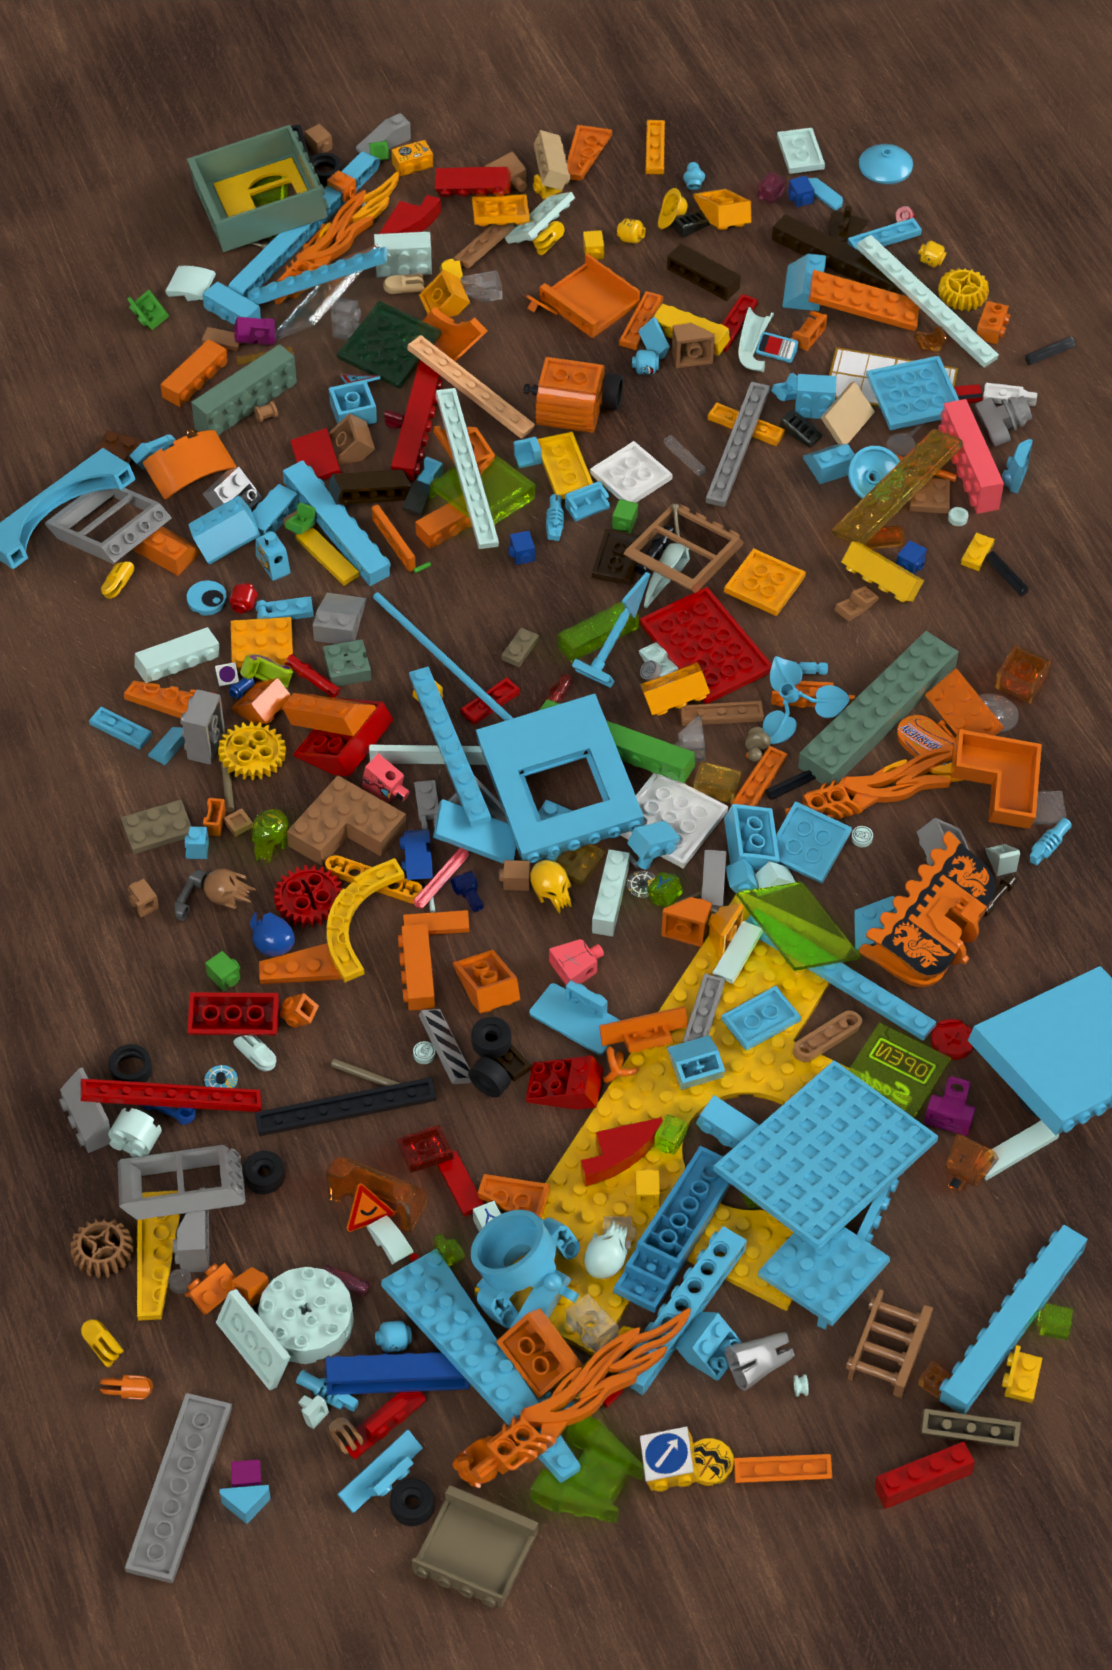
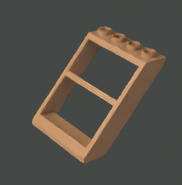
(717, 561)

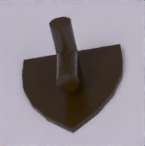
(845, 225)

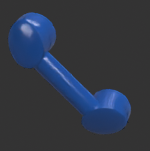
(184, 1115)

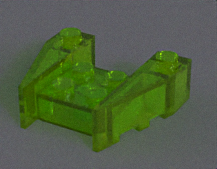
(601, 1476)

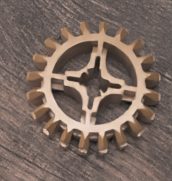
(105, 1255)

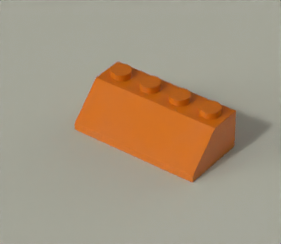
(327, 713)

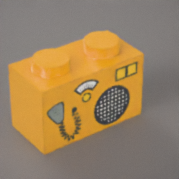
(412, 158)

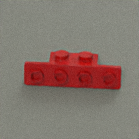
(385, 1420)

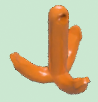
(615, 1064)

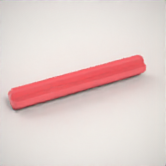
(441, 878)

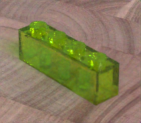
(593, 632)

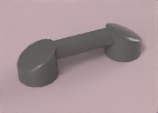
(195, 879)

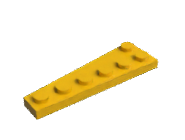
(154, 1261)

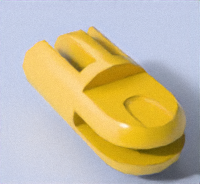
(548, 237)
(117, 579)
(101, 1341)

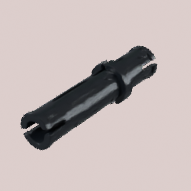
(658, 545)

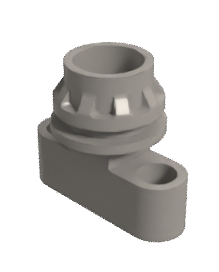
(1003, 417)

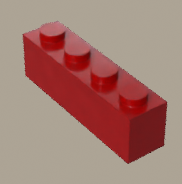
(472, 180)
(924, 1475)

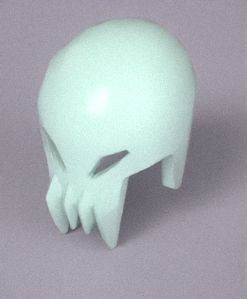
(606, 1256)

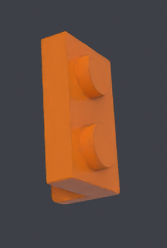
(211, 1288)

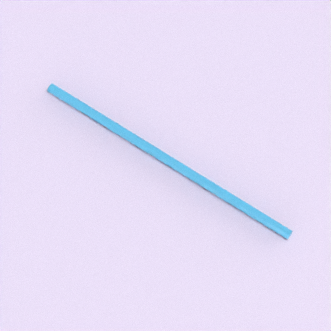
(442, 657)

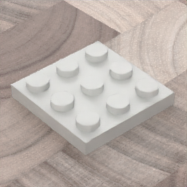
(631, 473)

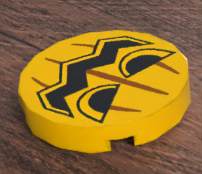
(713, 1461)

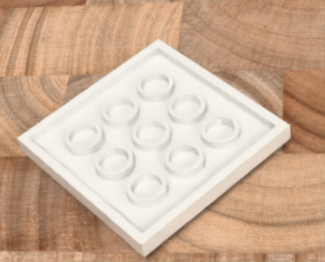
(684, 809)

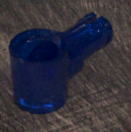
(466, 885)

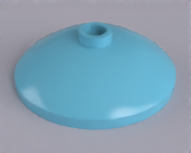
(885, 164)
(870, 461)

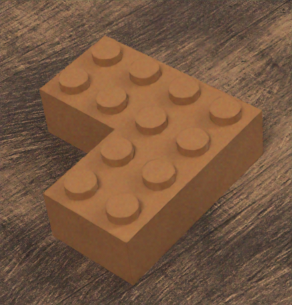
(345, 813)

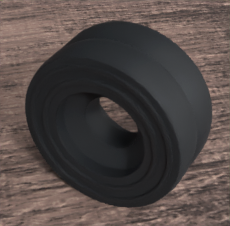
(487, 1026)
(489, 1077)
(265, 1184)
(405, 1490)

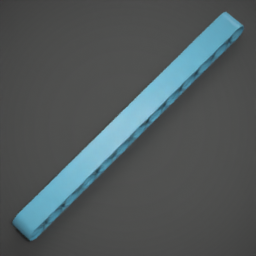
(290, 241)

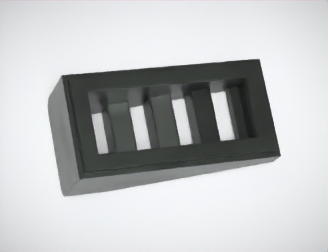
(683, 226)
(792, 420)

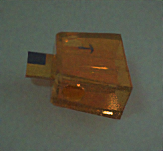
(969, 1162)

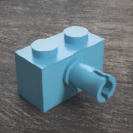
(653, 841)

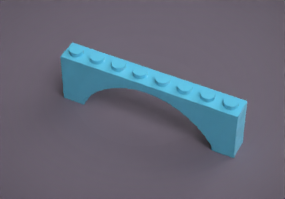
(96, 473)

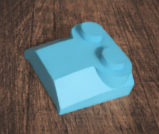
(1017, 466)

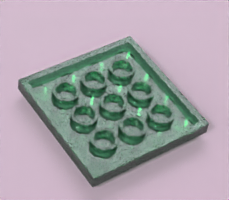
(382, 344)

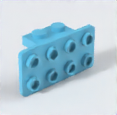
(574, 1014)

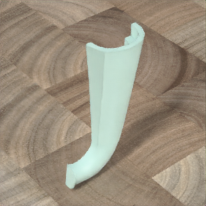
(749, 340)

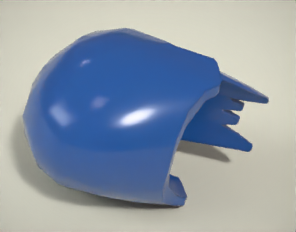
(272, 935)

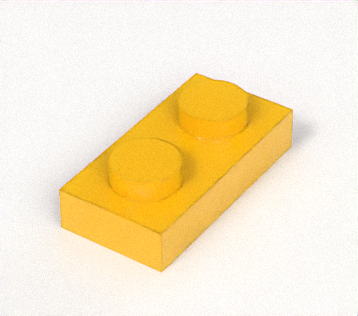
(977, 551)

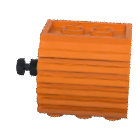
(568, 394)

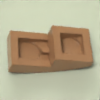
(857, 604)

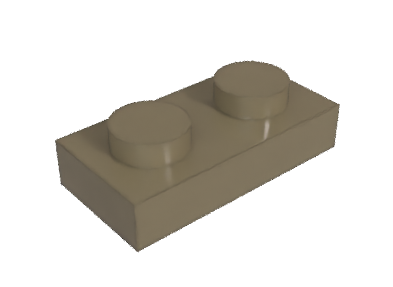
(520, 647)

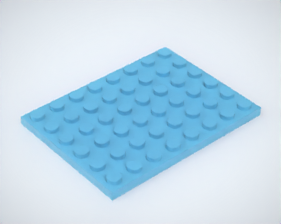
(825, 1154)

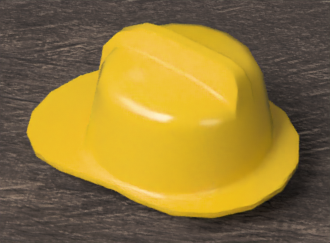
(672, 206)

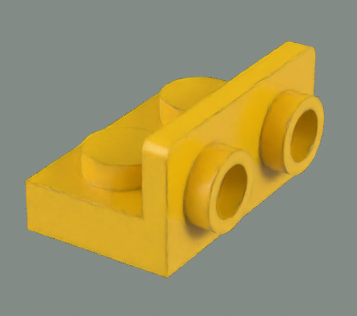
(1023, 1375)

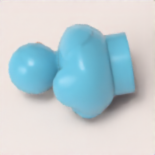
(693, 176)

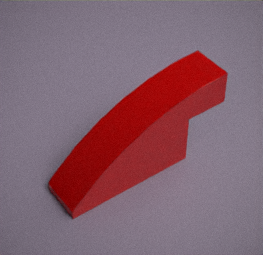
(412, 218)
(619, 1150)

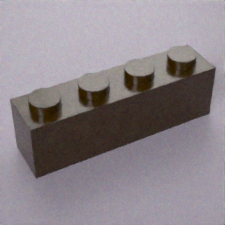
(703, 272)
(369, 486)

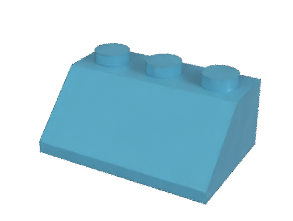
(798, 282)
(224, 529)
(751, 835)

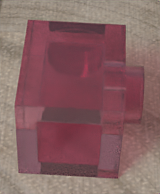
(771, 187)

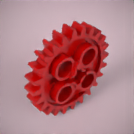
(290, 902)

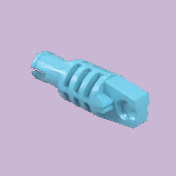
(554, 518)
(1049, 841)
(319, 1388)

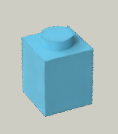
(741, 876)

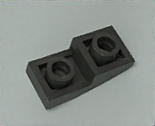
(416, 498)

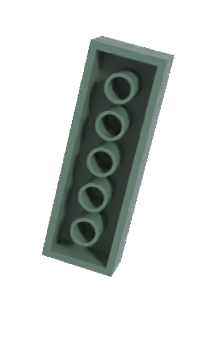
(242, 391)

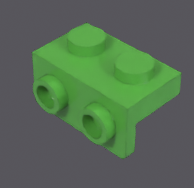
(148, 309)

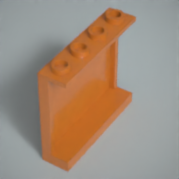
(591, 297)

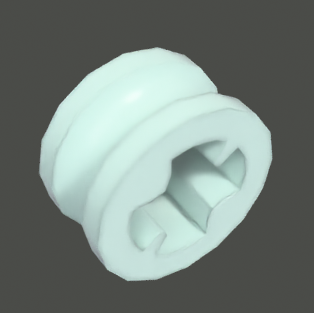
(800, 1385)

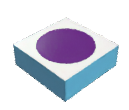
(227, 674)

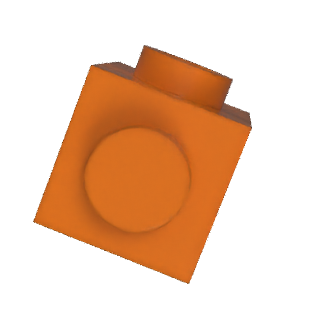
(251, 1285)

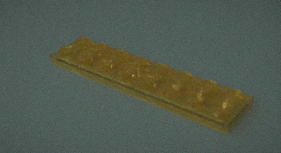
(897, 487)

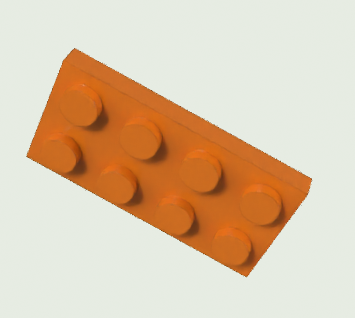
(963, 706)

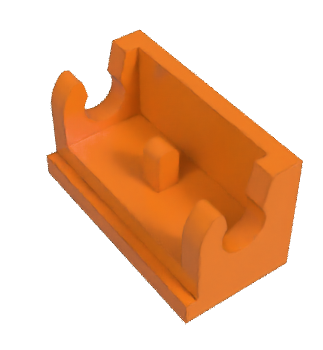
(810, 330)

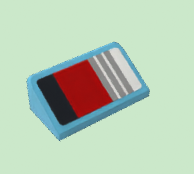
(777, 347)

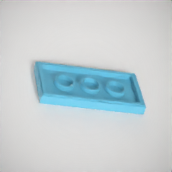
(487, 839)

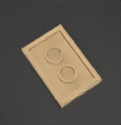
(847, 414)

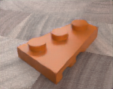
(514, 1194)

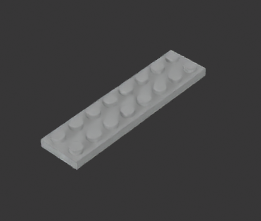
(178, 1488)

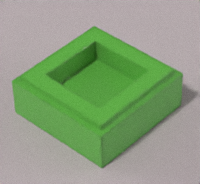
(379, 150)

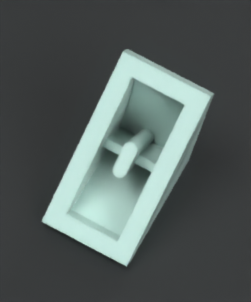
(1003, 858)
(773, 875)

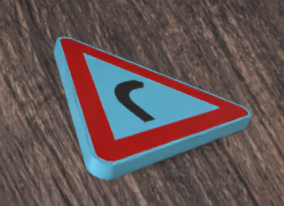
(347, 378)

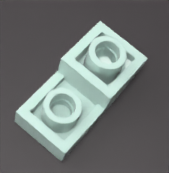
(390, 1238)

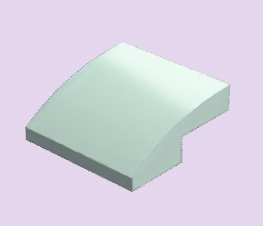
(190, 282)

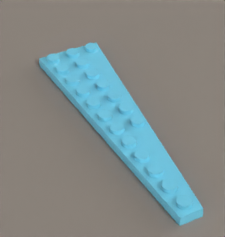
(451, 1321)

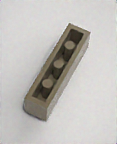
(969, 1428)

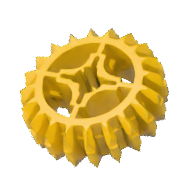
(963, 289)

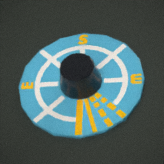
(221, 1076)

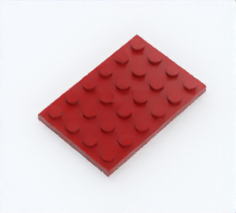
(706, 633)

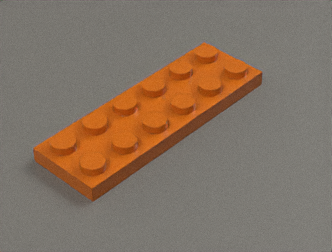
(863, 300)

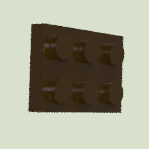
(611, 562)

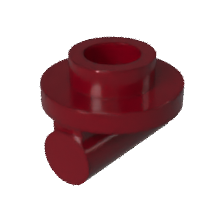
(393, 419)

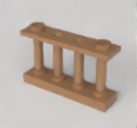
(906, 1360)

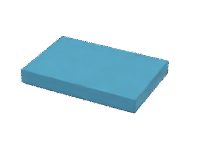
(761, 1018)

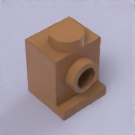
(142, 897)

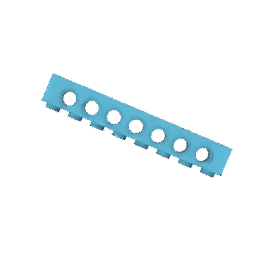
(721, 1241)

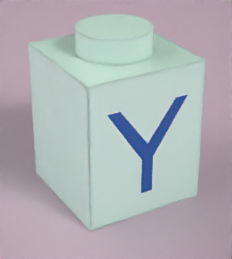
(484, 1214)

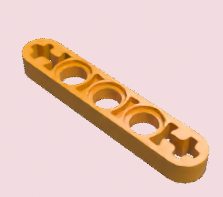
(348, 865)

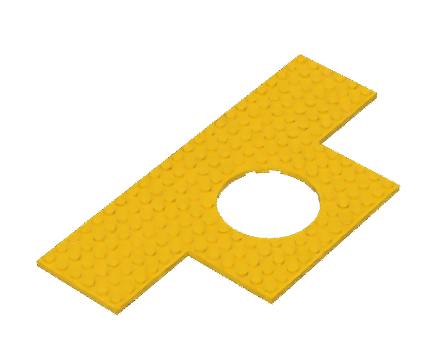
(654, 1092)

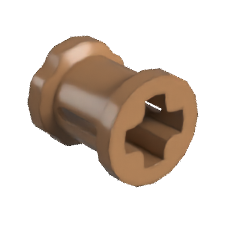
(266, 411)

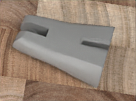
(757, 1358)

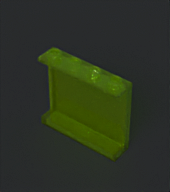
(503, 487)

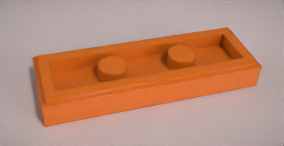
(441, 922)

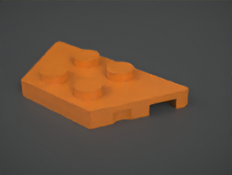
(482, 452)

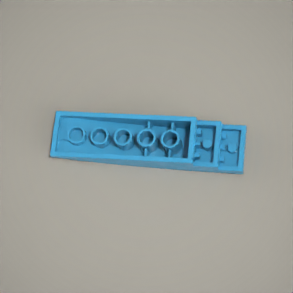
(673, 1232)

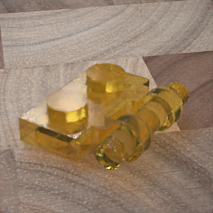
(583, 865)

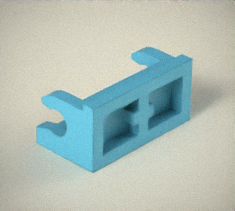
(587, 501)

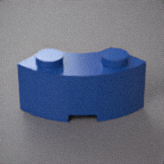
(417, 854)

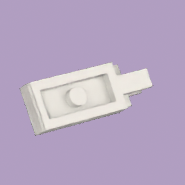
(999, 392)

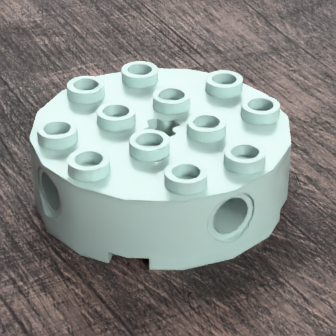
(307, 1313)

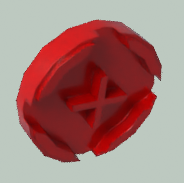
(951, 1039)

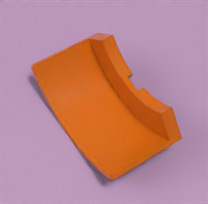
(455, 337)
(187, 462)

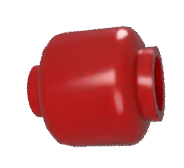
(243, 598)

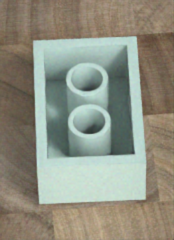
(406, 253)

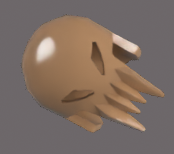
(225, 887)

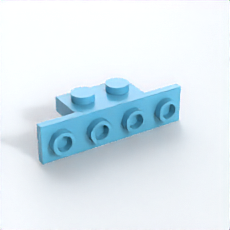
(381, 1472)

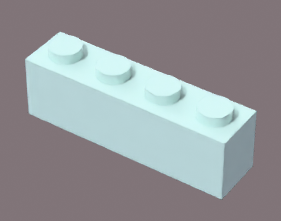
(176, 655)
(610, 893)

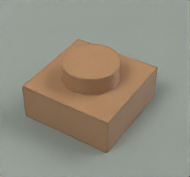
(238, 822)

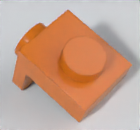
(344, 184)

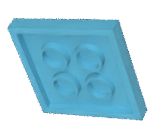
(810, 841)

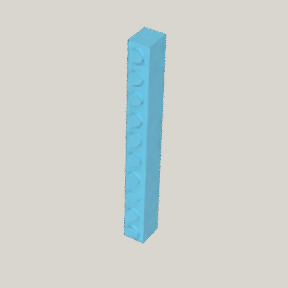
(1013, 1319)

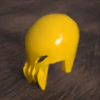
(551, 877)

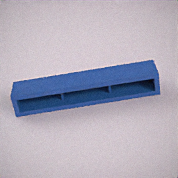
(391, 1374)

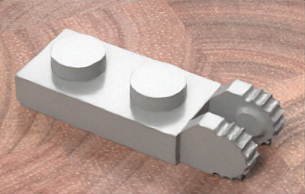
(426, 801)

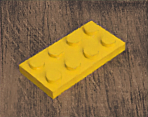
(564, 463)

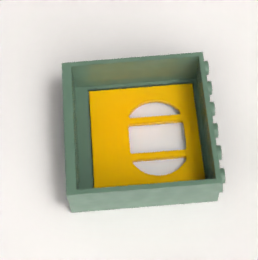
(242, 164)

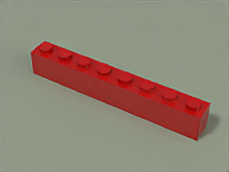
(417, 422)

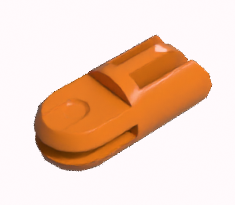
(131, 1386)

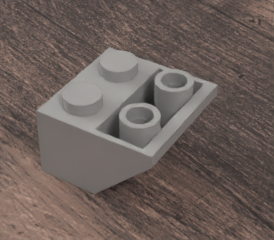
(229, 486)

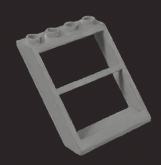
(120, 542)
(130, 1183)

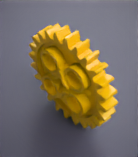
(251, 750)

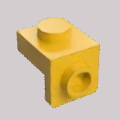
(452, 267)

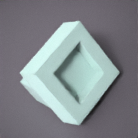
(313, 1410)

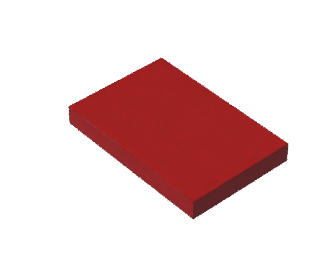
(317, 452)

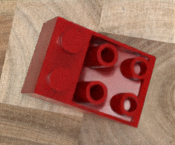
(565, 1083)

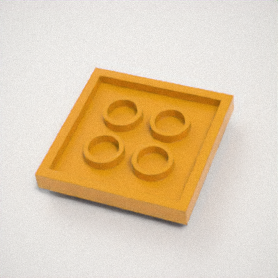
(500, 210)
(764, 582)
(262, 637)

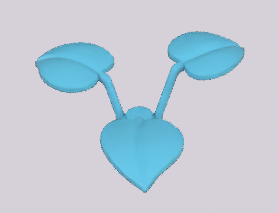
(784, 678)

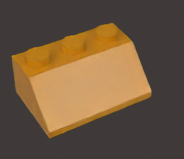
(675, 689)

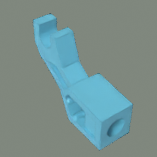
(145, 450)

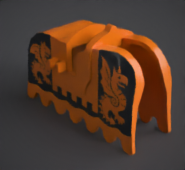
(935, 917)

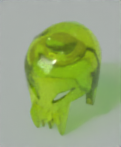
(266, 827)

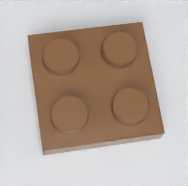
(932, 497)

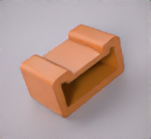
(215, 816)

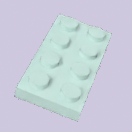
(540, 217)
(253, 1339)

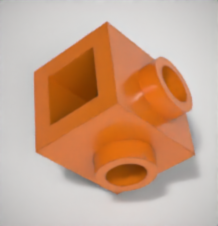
(298, 1010)

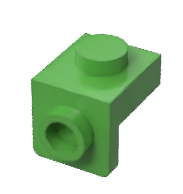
(302, 520)

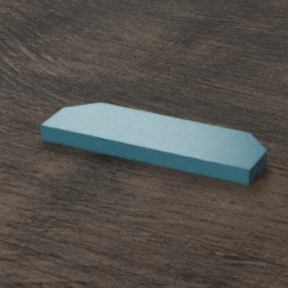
(826, 194)

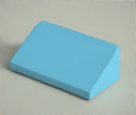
(654, 338)
(168, 746)

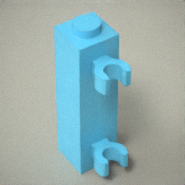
(546, 1299)

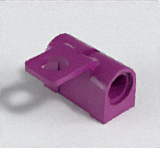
(254, 331)
(951, 1110)

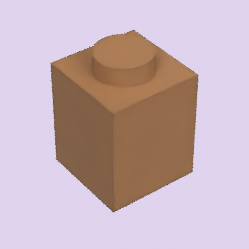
(318, 139)
(515, 875)

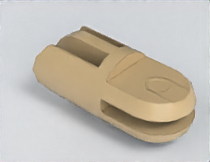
(404, 284)

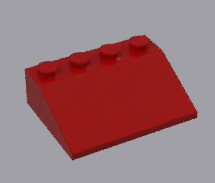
(343, 753)

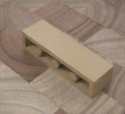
(551, 160)

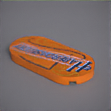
(921, 735)

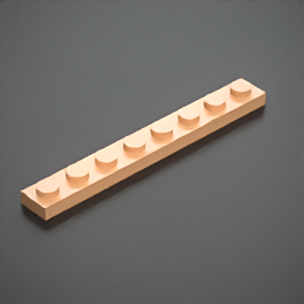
(471, 386)

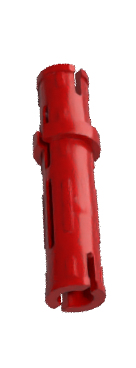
(305, 671)

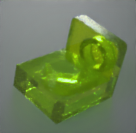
(448, 1249)

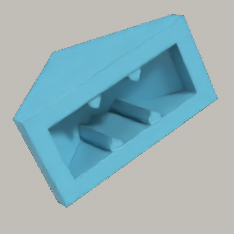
(245, 1501)

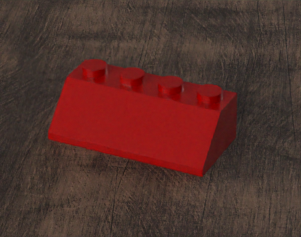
(233, 1013)

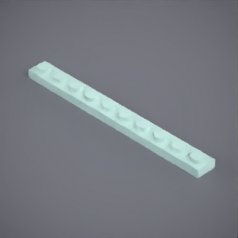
(927, 301)
(467, 468)

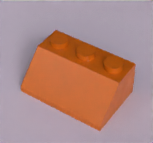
(168, 550)
(539, 1352)

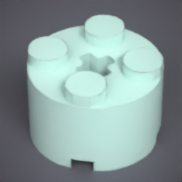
(134, 1133)

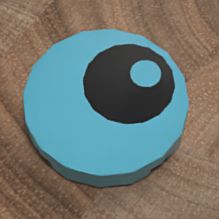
(206, 597)

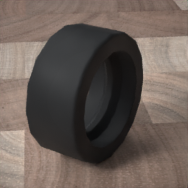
(325, 159)
(612, 391)
(130, 1051)

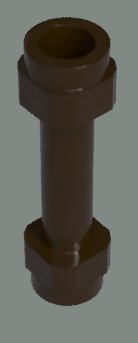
(1006, 884)

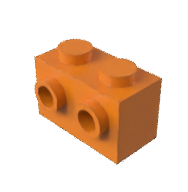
(992, 322)

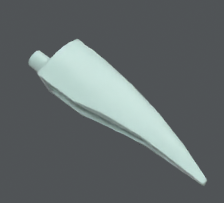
(674, 556)

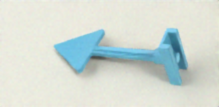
(631, 603)

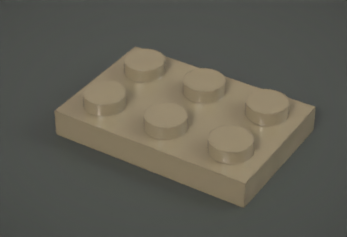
(156, 826)

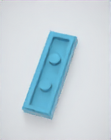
(120, 728)

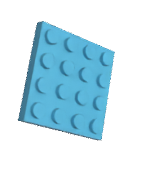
(912, 391)
(825, 1278)

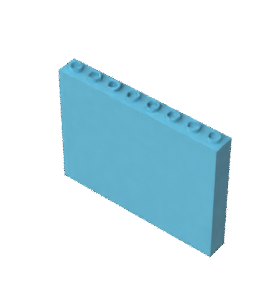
(1056, 1050)

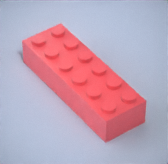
(974, 459)

